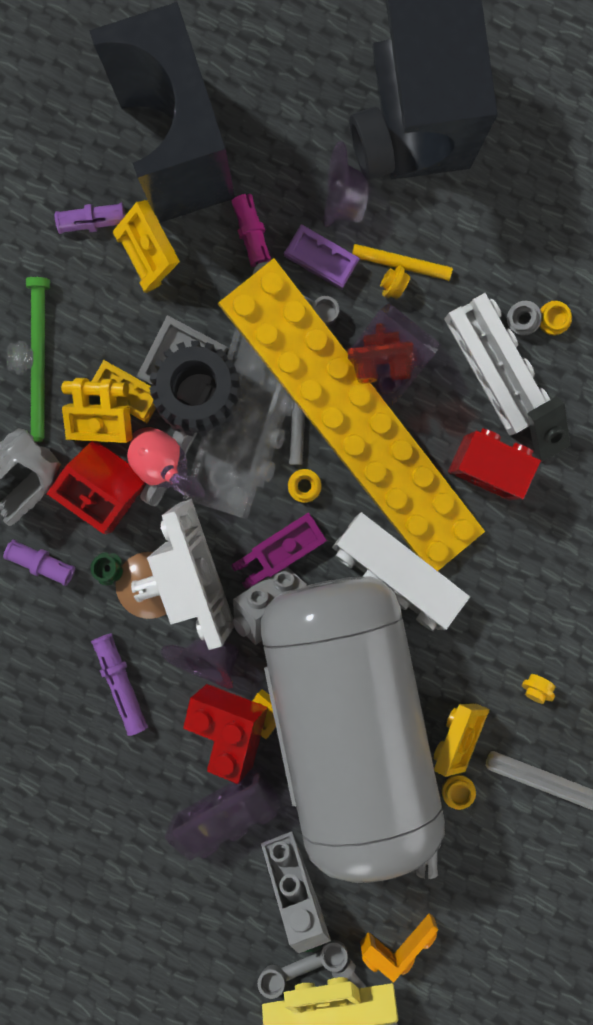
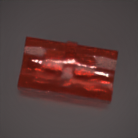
(397, 354)

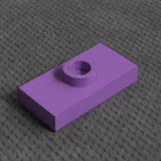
(321, 257)

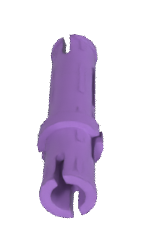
(114, 671)

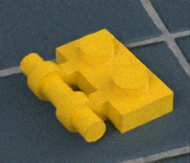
(96, 422)

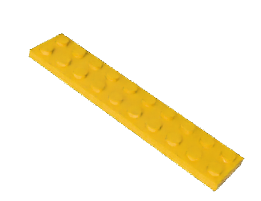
(350, 415)

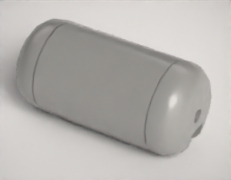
(352, 729)

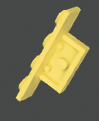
(333, 1004)

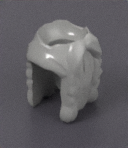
(21, 448)

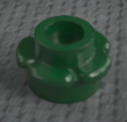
(99, 565)

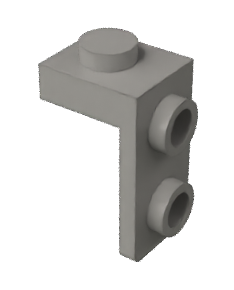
(252, 603)

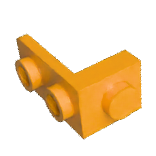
(392, 964)

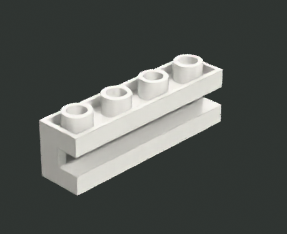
(496, 361)
(405, 573)

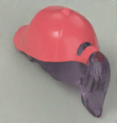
(161, 462)

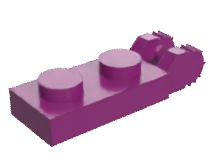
(282, 549)

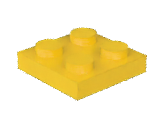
(456, 750)

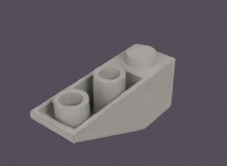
(295, 894)

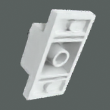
(187, 577)

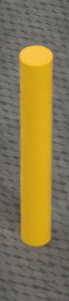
(410, 264)

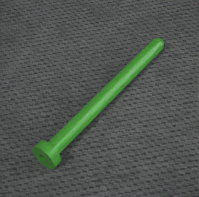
(38, 286)

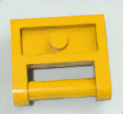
(146, 245)

